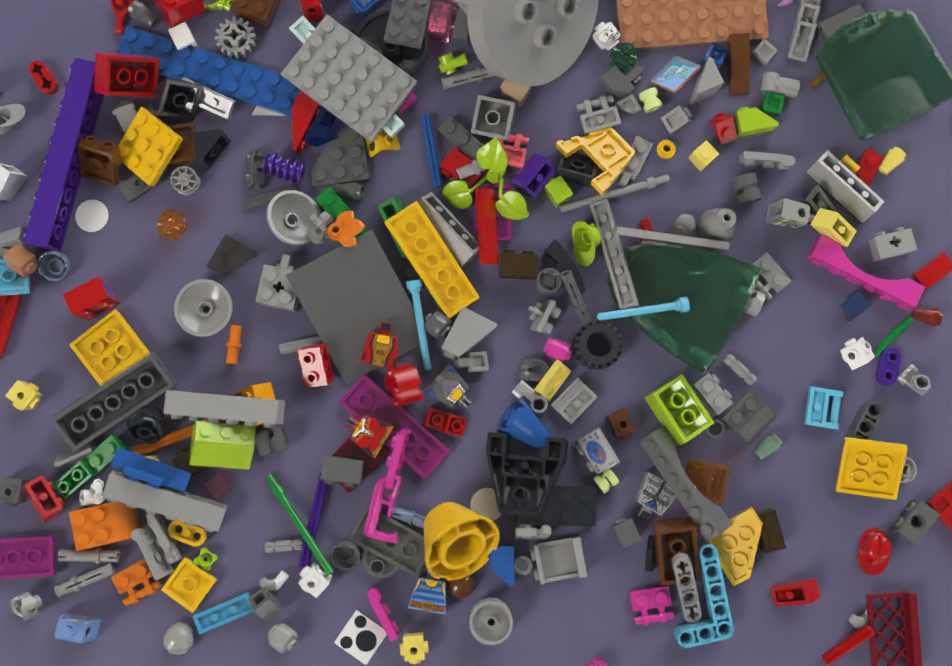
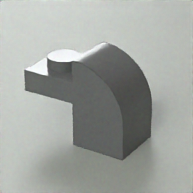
(619, 85)

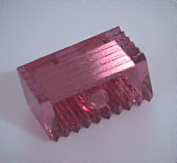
(440, 20)

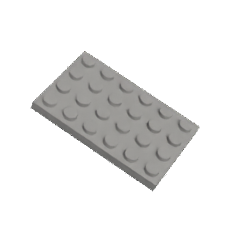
(349, 78)

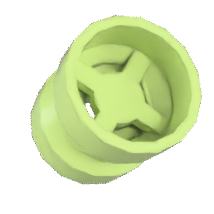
(650, 100)
(603, 484)

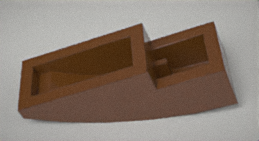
(738, 63)

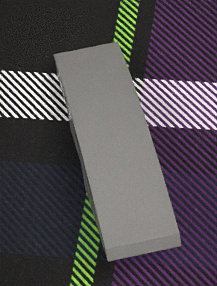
(803, 29)

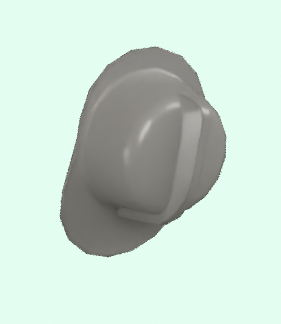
(9, 116)

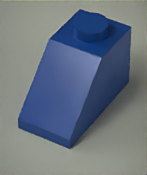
(502, 562)

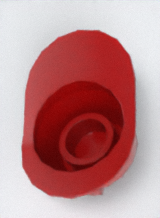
(874, 551)

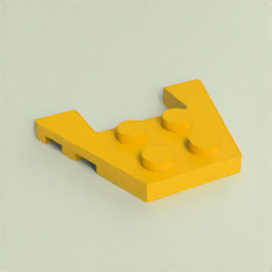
(606, 150)

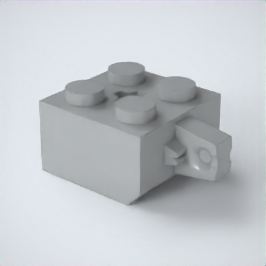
(275, 277)

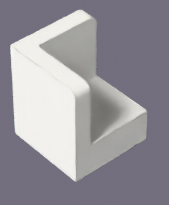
(182, 36)

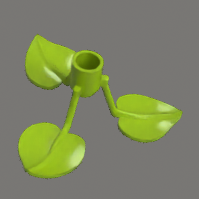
(494, 158)

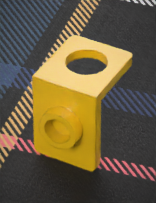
(382, 142)

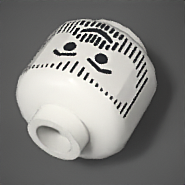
(606, 35)

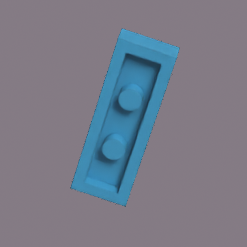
(223, 613)

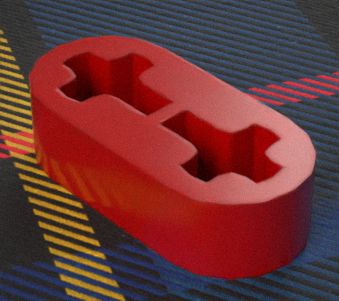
(40, 80)

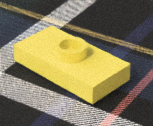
(553, 380)

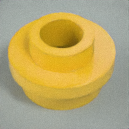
(663, 154)

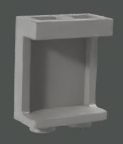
(558, 559)

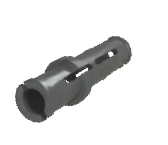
(568, 279)

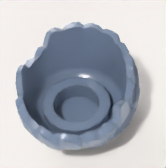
(53, 265)

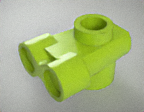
(449, 63)

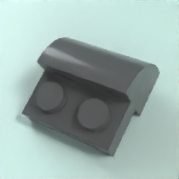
(748, 418)

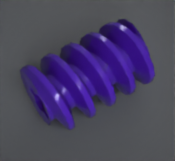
(283, 168)

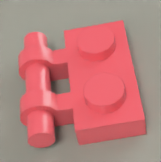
(515, 154)

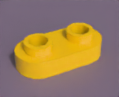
(188, 533)

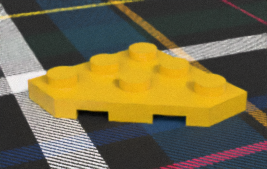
(738, 545)

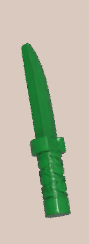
(894, 333)

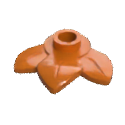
(348, 228)

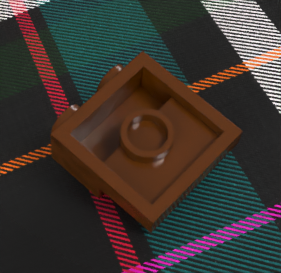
(186, 150)
(99, 160)

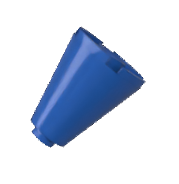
(523, 425)

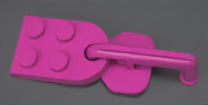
(390, 481)

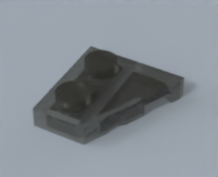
(229, 255)

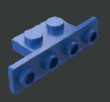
(150, 470)

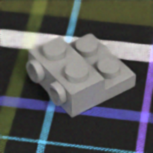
(711, 395)

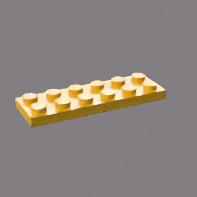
(431, 259)

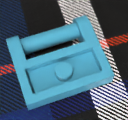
(818, 405)

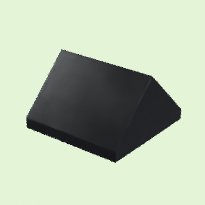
(209, 146)
(577, 169)

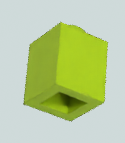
(558, 191)

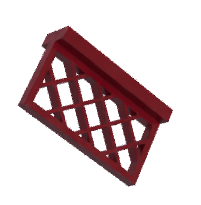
(909, 628)

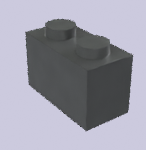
(342, 470)

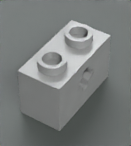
(903, 244)

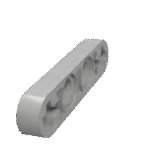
(684, 588)

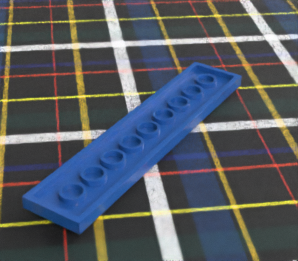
(214, 71)

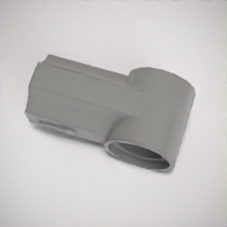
(779, 85)
(529, 395)

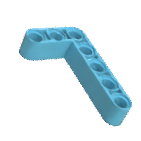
(712, 599)

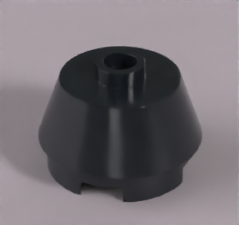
(147, 424)

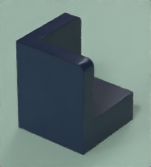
(855, 305)

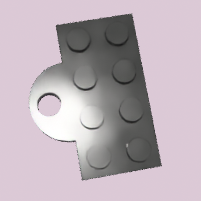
(406, 554)

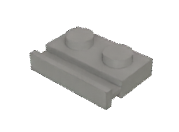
(574, 401)

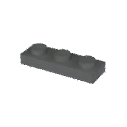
(460, 137)

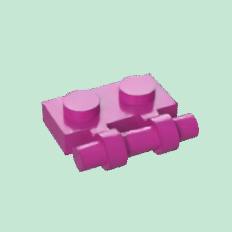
(651, 598)

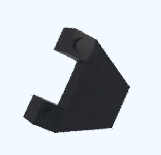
(524, 481)

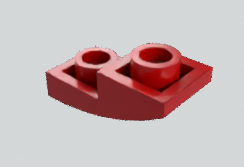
(933, 271)
(444, 422)

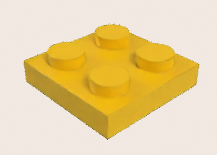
(189, 584)

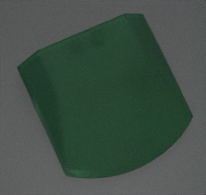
(884, 71)

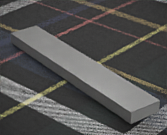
(673, 238)
(614, 255)

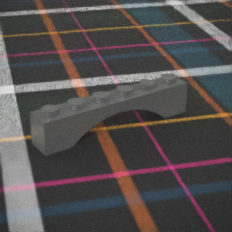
(706, 515)

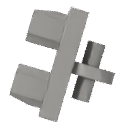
(322, 221)
(541, 314)

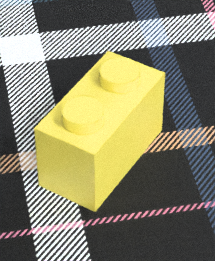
(833, 226)

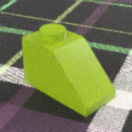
(753, 121)

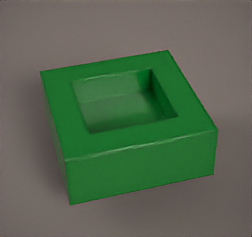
(772, 103)

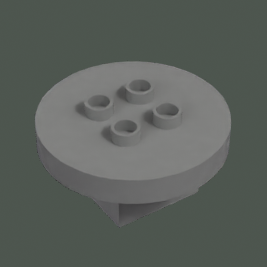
(529, 38)

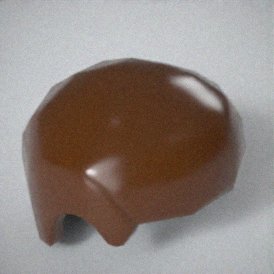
(462, 587)

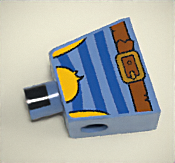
(429, 595)
(74, 627)

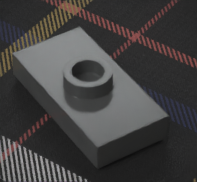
(135, 188)

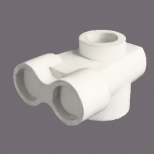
(93, 495)

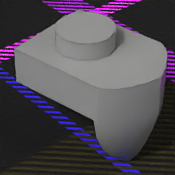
(683, 225)

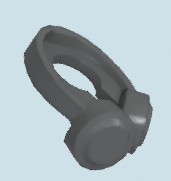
(524, 364)

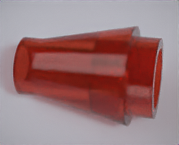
(928, 316)

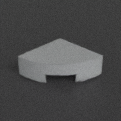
(629, 105)

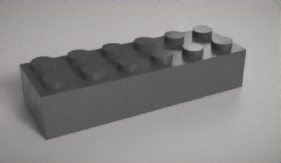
(113, 400)

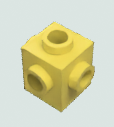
(24, 395)
(414, 640)

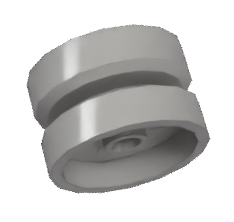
(496, 631)

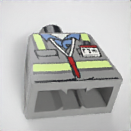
(789, 213)

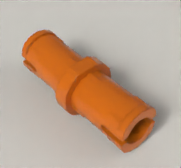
(234, 344)

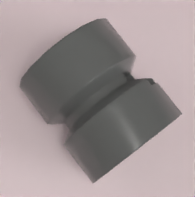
(746, 189)
(548, 281)
(272, 440)

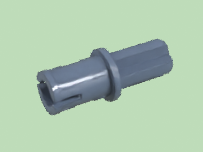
(409, 517)

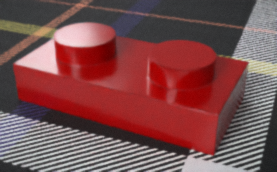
(868, 165)

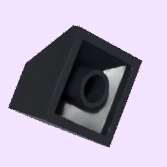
(177, 98)

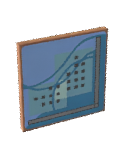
(676, 74)

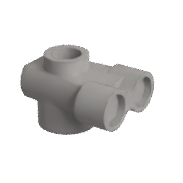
(912, 377)

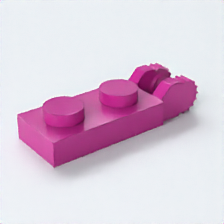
(382, 612)

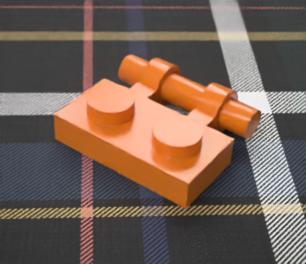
(132, 576)

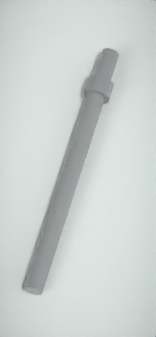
(649, 183)

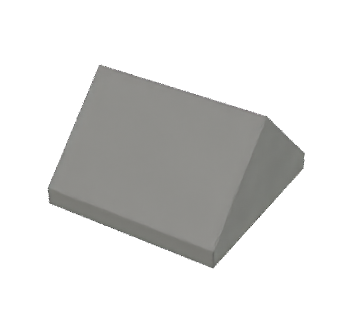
(707, 83)

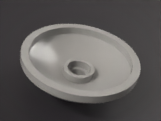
(294, 207)
(191, 303)

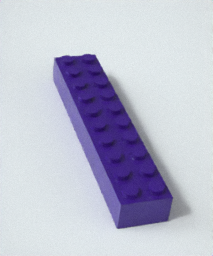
(62, 167)

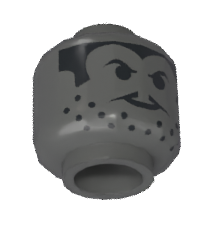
(438, 325)

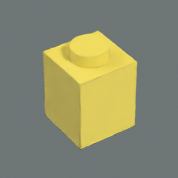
(703, 155)

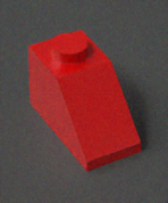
(795, 592)

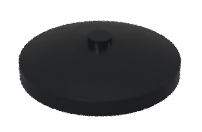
(404, 57)

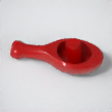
(120, 9)

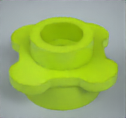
(204, 553)

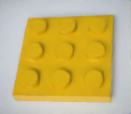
(148, 146)
(109, 347)
(871, 468)

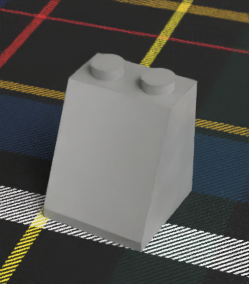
(467, 333)

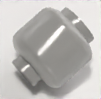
(282, 638)

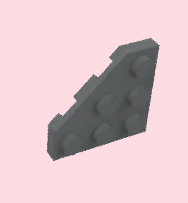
(341, 161)

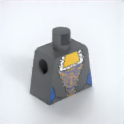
(450, 388)

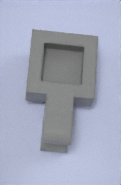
(475, 362)

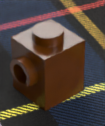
(620, 424)

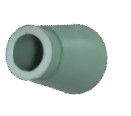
(769, 445)

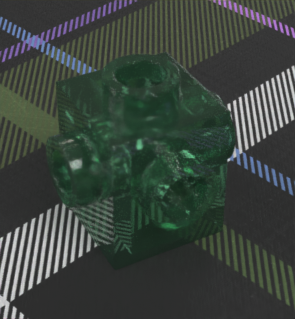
(623, 56)

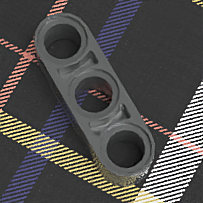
(869, 420)

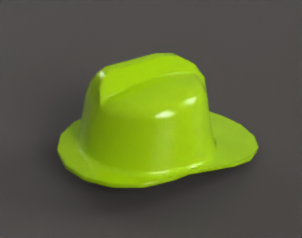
(585, 240)

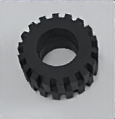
(609, 333)

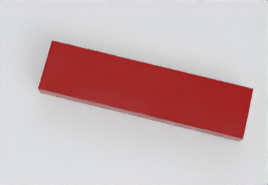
(487, 226)

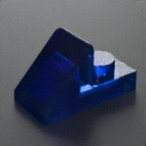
(320, 131)

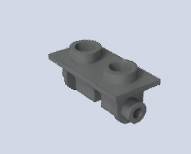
(254, 162)

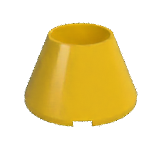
(457, 541)

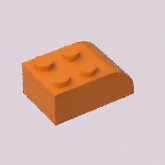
(103, 524)

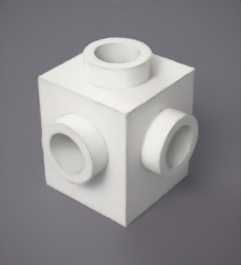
(857, 352)
(314, 579)

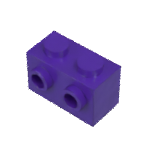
(534, 175)

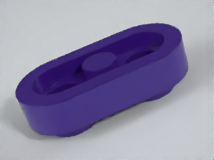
(886, 365)

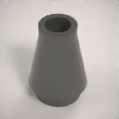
(141, 13)
(350, 190)

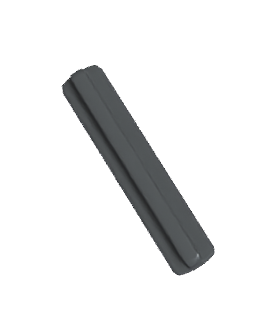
(264, 199)

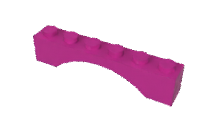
(829, 254)

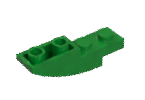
(88, 468)

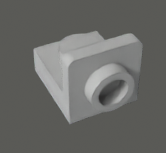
(677, 118)

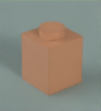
(21, 260)

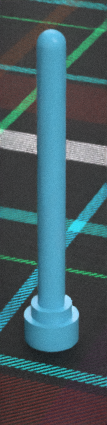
(414, 288)
(680, 305)

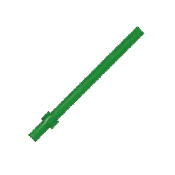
(279, 492)

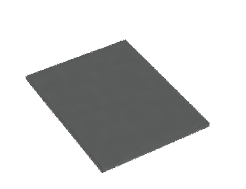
(349, 297)

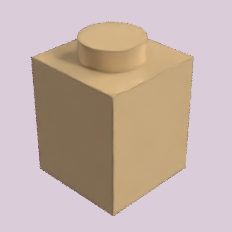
(514, 92)

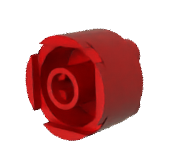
(403, 385)

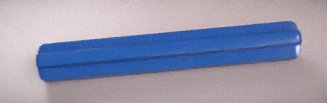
(431, 151)

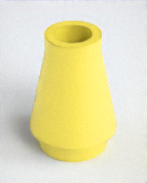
(892, 159)

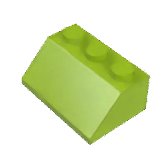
(679, 410)
(222, 445)

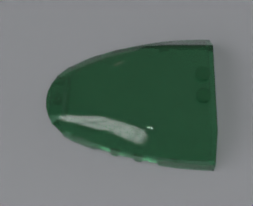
(716, 292)

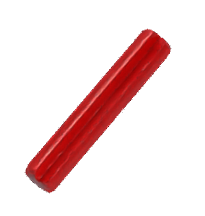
(848, 644)

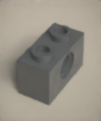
(924, 516)

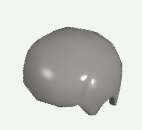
(178, 638)

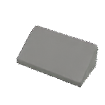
(69, 456)

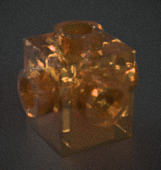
(172, 224)

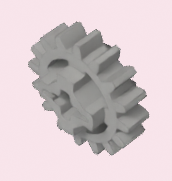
(229, 32)

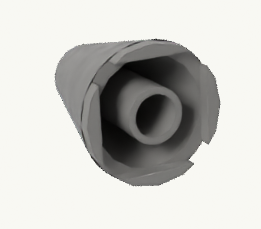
(717, 224)

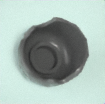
(345, 555)

